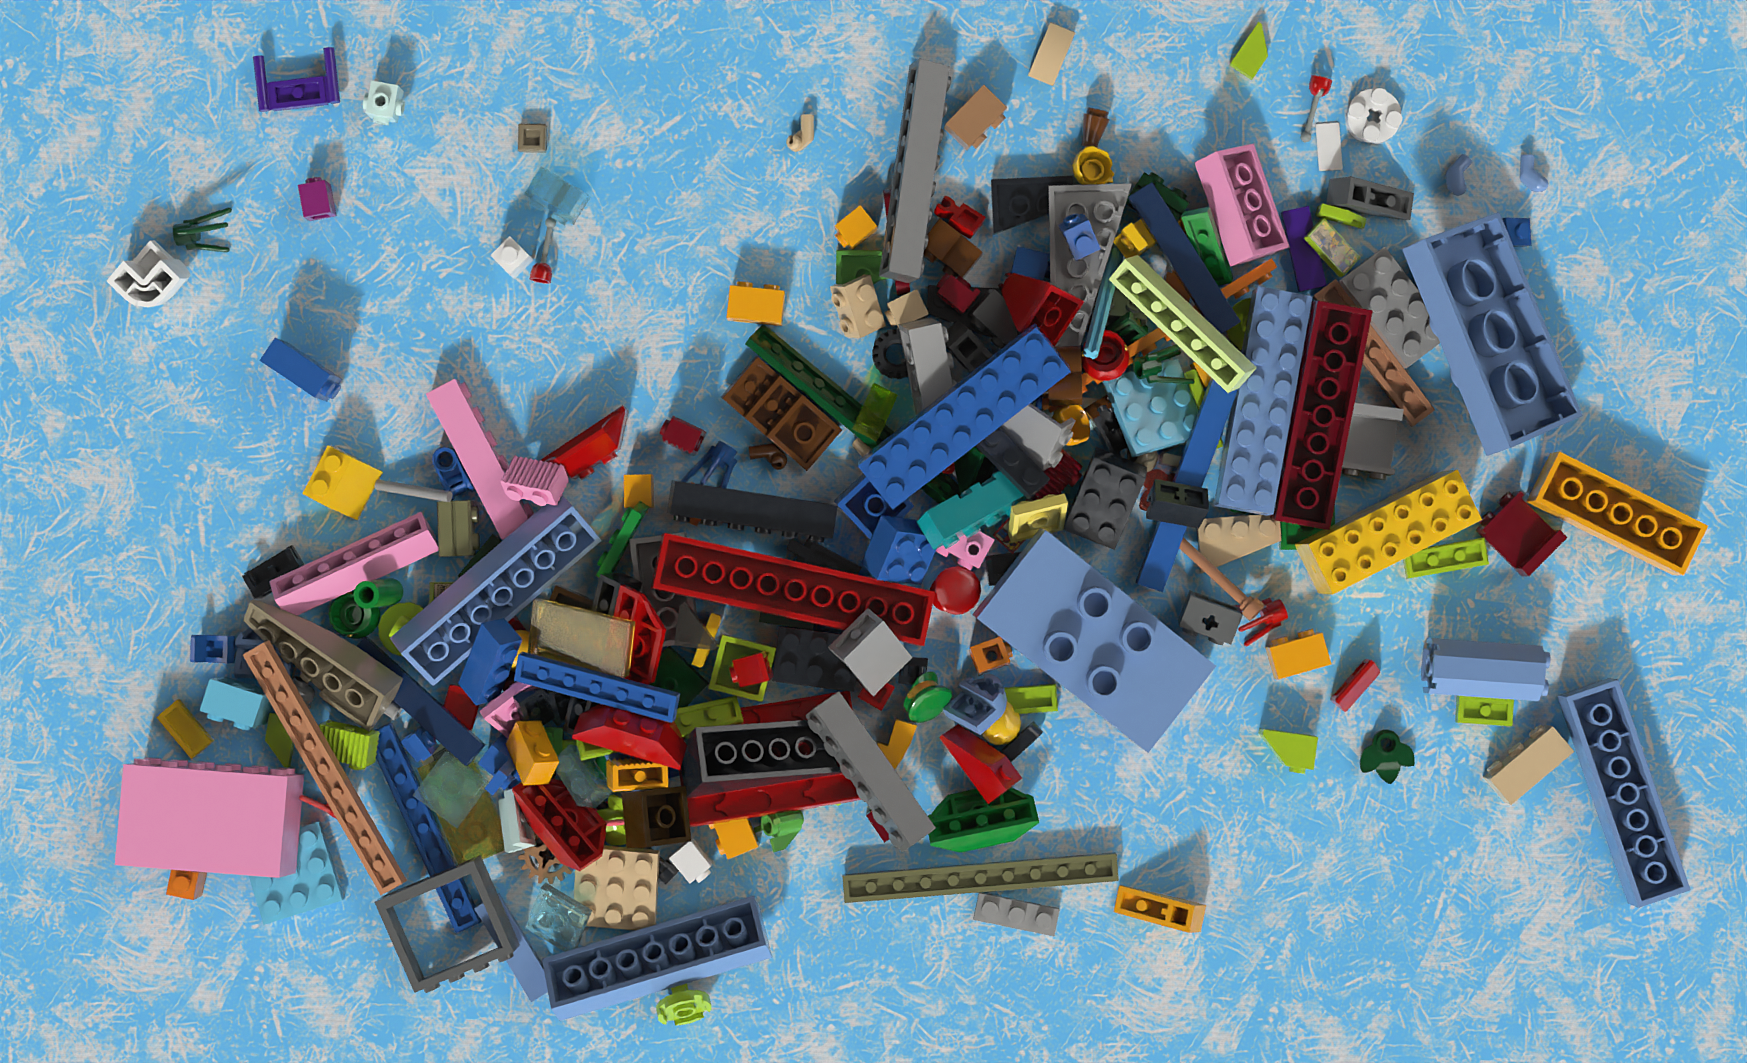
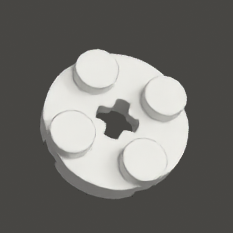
(1379, 101)

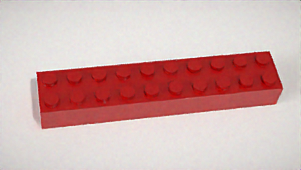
(788, 587)

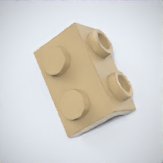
(857, 307)

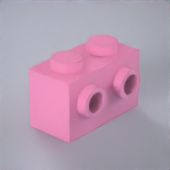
(969, 550)

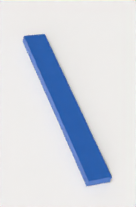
(1190, 471)
(424, 828)

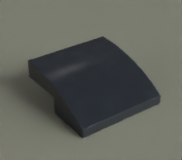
(541, 705)

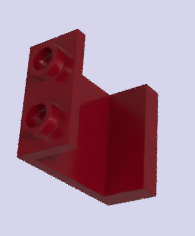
(1519, 533)

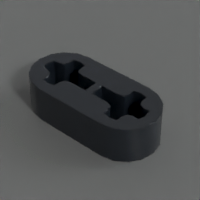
(1022, 741)

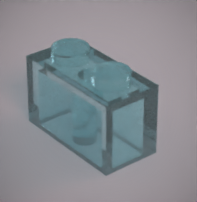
(582, 778)

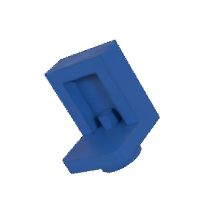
(1518, 231)
(1079, 235)
(212, 648)
(420, 744)

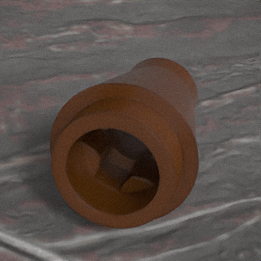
(1094, 125)

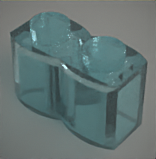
(557, 196)

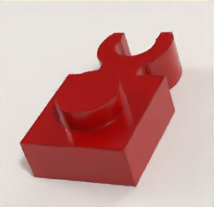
(962, 218)

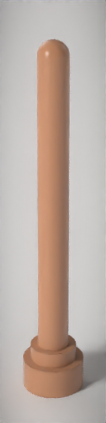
(1249, 605)

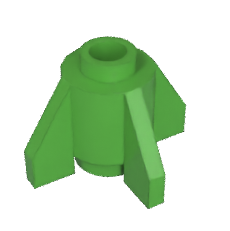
(782, 826)

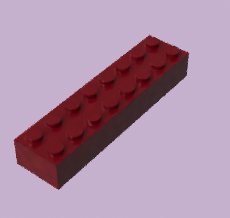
(1321, 414)

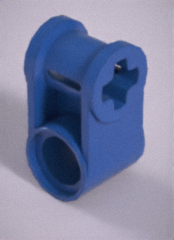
(453, 474)

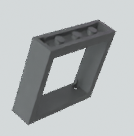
(493, 907)

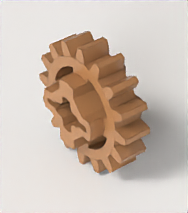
(544, 868)

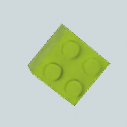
(735, 648)

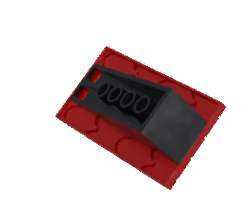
(762, 765)

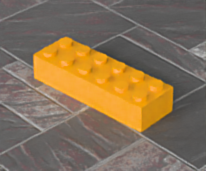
(1617, 513)

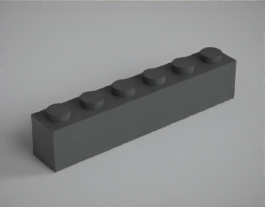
(869, 772)

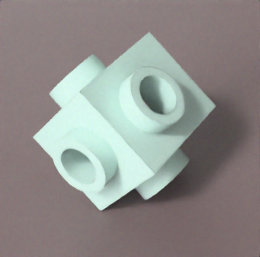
(384, 103)

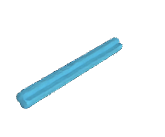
(1102, 306)

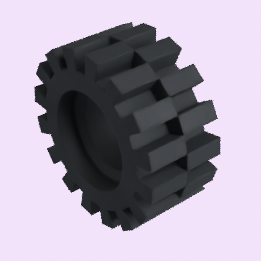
(880, 359)

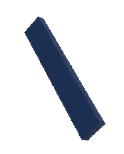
(1183, 258)
(428, 710)

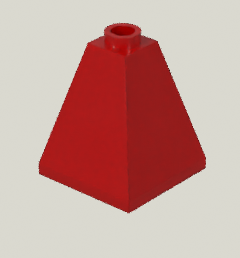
(1040, 303)

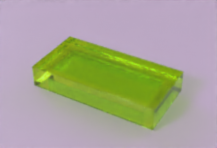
(875, 411)

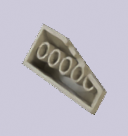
(339, 669)

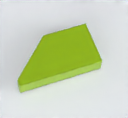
(1251, 54)
(1340, 216)
(279, 740)

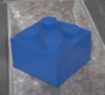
(866, 505)
(898, 551)

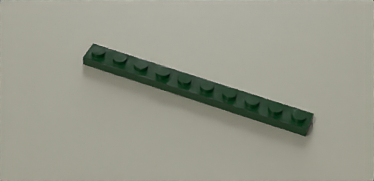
(830, 397)

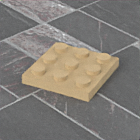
(620, 888)

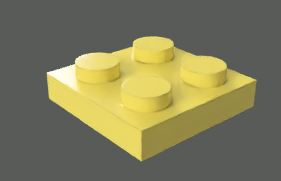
(1044, 513)

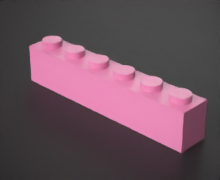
(478, 454)
(357, 562)

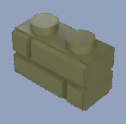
(457, 528)

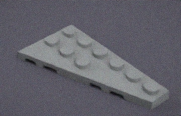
(1103, 208)

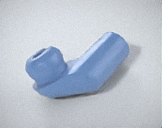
(1455, 176)
(1529, 176)

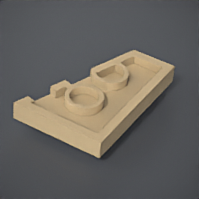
(1236, 536)

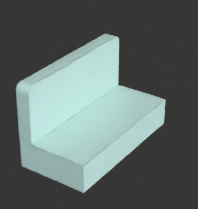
(515, 829)

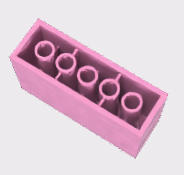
(209, 817)

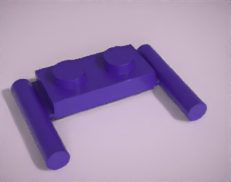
(297, 92)

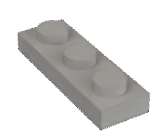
(1016, 914)

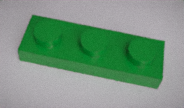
(1207, 243)
(620, 538)

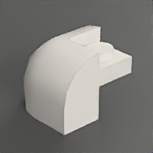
(150, 277)

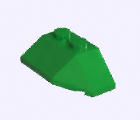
(970, 823)

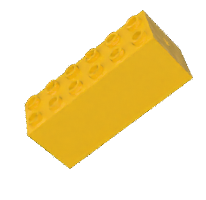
(1388, 532)

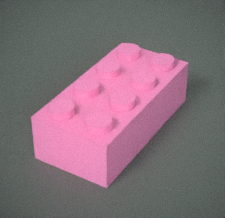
(1241, 204)

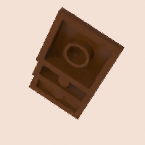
(781, 413)

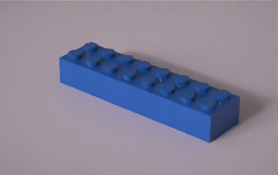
(964, 416)

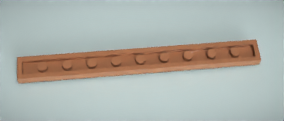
(324, 767)

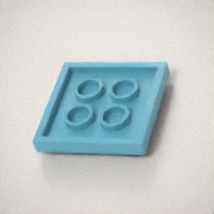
(1152, 413)
(309, 888)

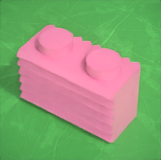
(534, 481)

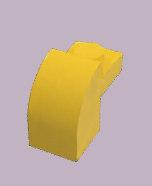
(1134, 240)

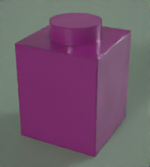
(317, 199)

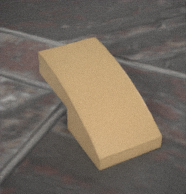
(1051, 54)

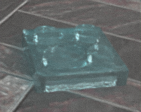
(451, 789)
(558, 918)

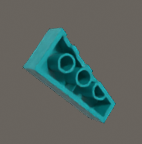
(965, 516)

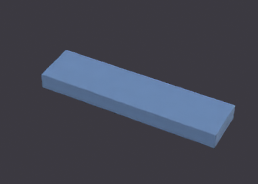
(525, 961)

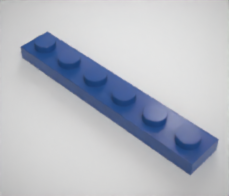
(597, 687)

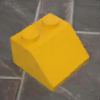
(342, 482)

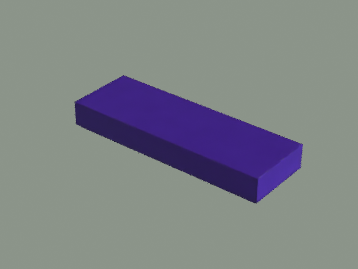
(1304, 259)

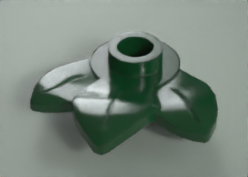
(1386, 760)

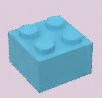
(236, 702)

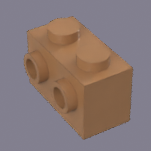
(976, 118)

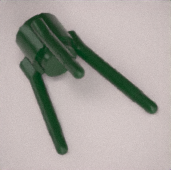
(190, 232)
(1151, 365)

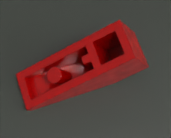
(751, 669)
(981, 762)

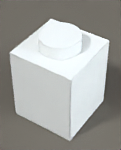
(511, 257)
(691, 862)

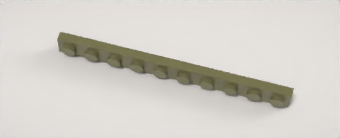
(980, 877)

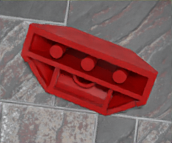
(591, 446)
(648, 634)
(632, 735)
(568, 830)

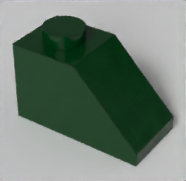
(972, 468)

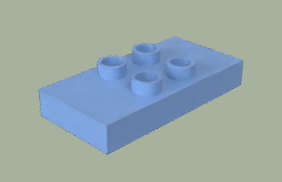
(1492, 333)
(1094, 640)

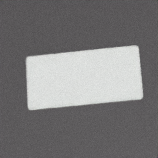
(1329, 146)

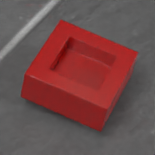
(879, 699)

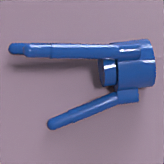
(720, 456)

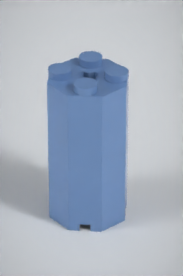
(1485, 669)

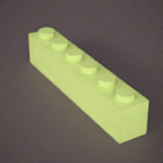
(1182, 323)

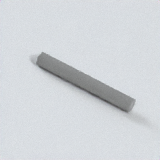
(412, 490)

